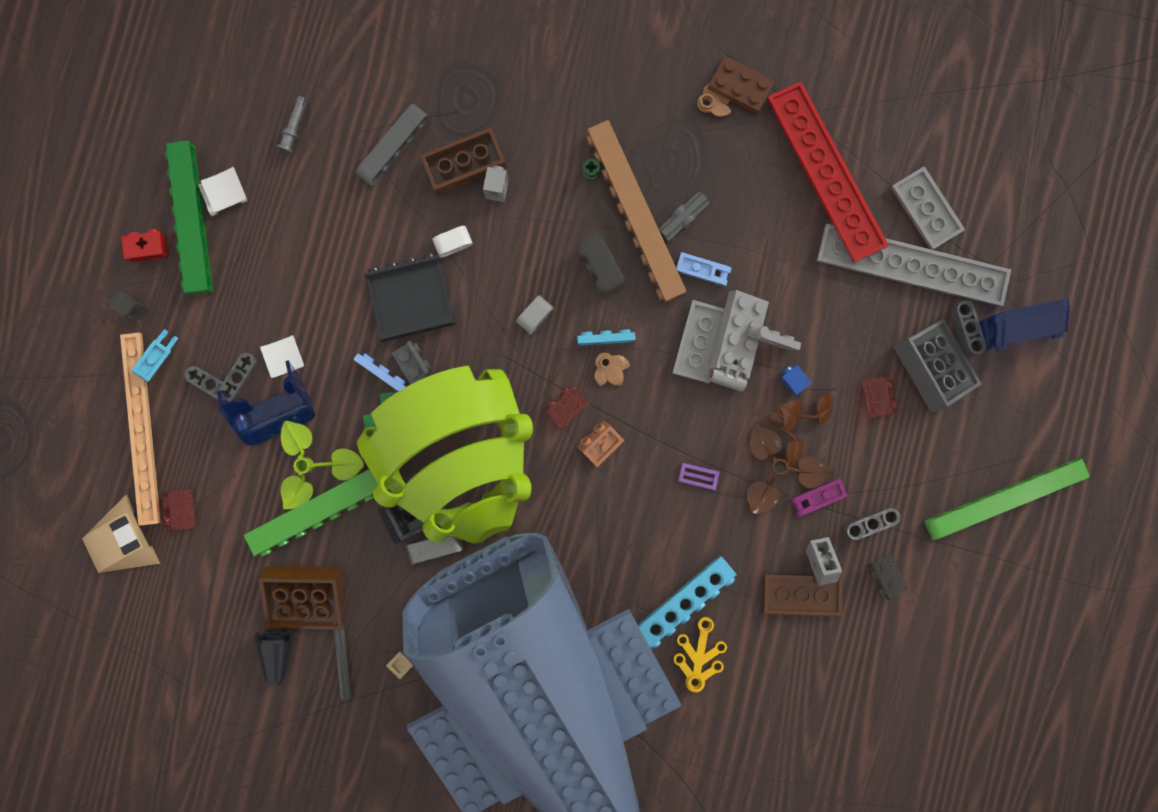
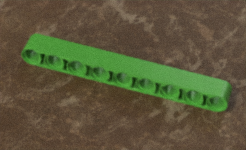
(1006, 499)

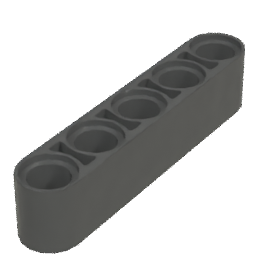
(392, 144)

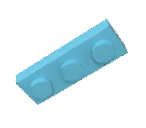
(606, 337)

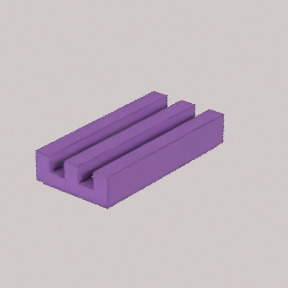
(683, 472)

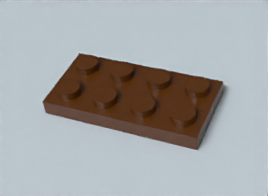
(801, 595)

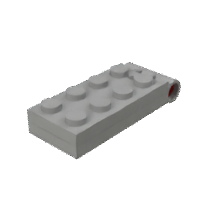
(734, 348)

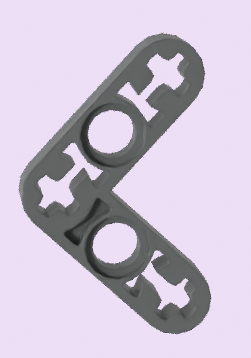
(220, 385)

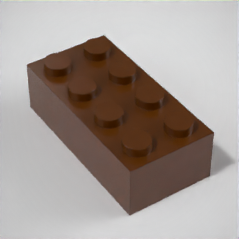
(462, 161)

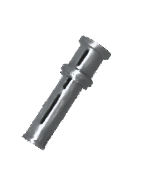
(289, 133)

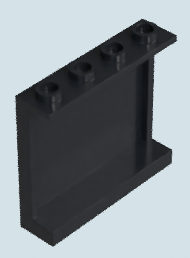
(410, 298)

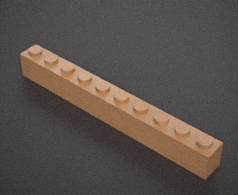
(636, 212)

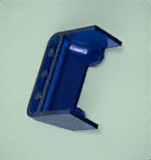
(1026, 324)
(266, 418)

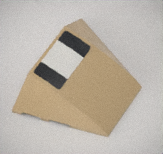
(118, 541)

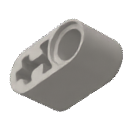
(534, 314)

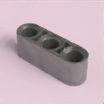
(880, 523)
(428, 549)

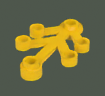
(699, 657)

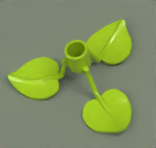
(298, 437)

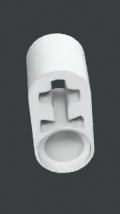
(452, 241)

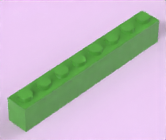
(312, 514)

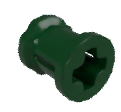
(591, 175)

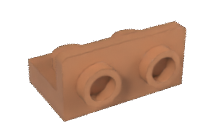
(600, 443)

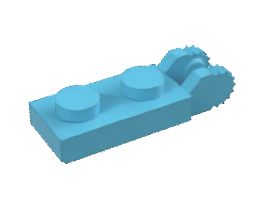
(153, 357)

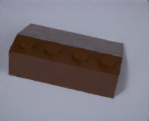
(302, 597)

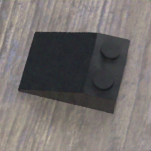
(400, 522)

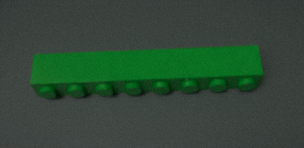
(189, 218)

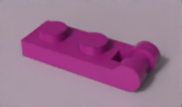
(819, 497)

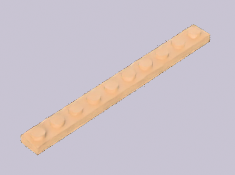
(140, 432)

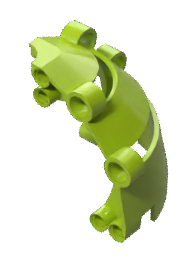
(431, 412)

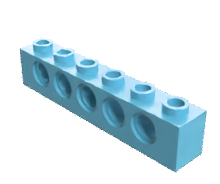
(726, 577)

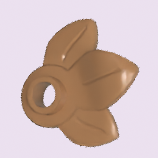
(718, 103)
(612, 371)

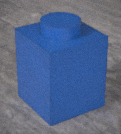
(794, 379)

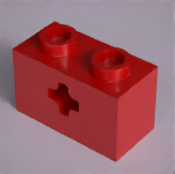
(154, 249)

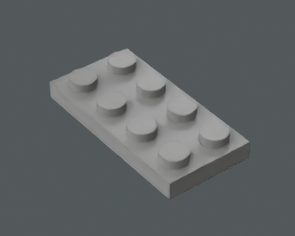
(927, 208)
(698, 341)

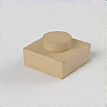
(399, 665)

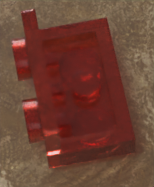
(179, 510)

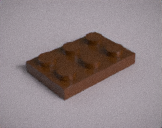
(741, 84)

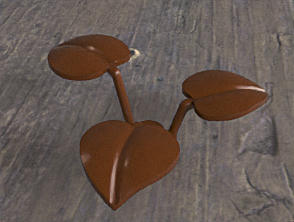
(788, 416)
(763, 444)

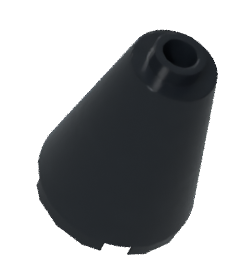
(274, 653)

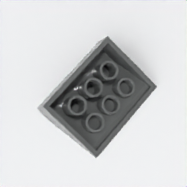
(937, 366)

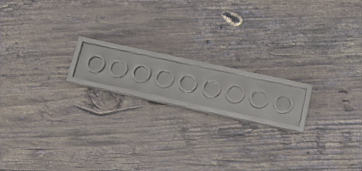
(922, 269)

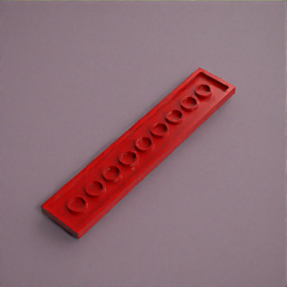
(827, 172)

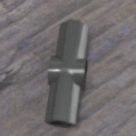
(683, 216)

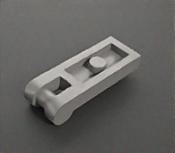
(773, 337)

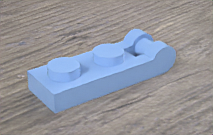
(703, 269)

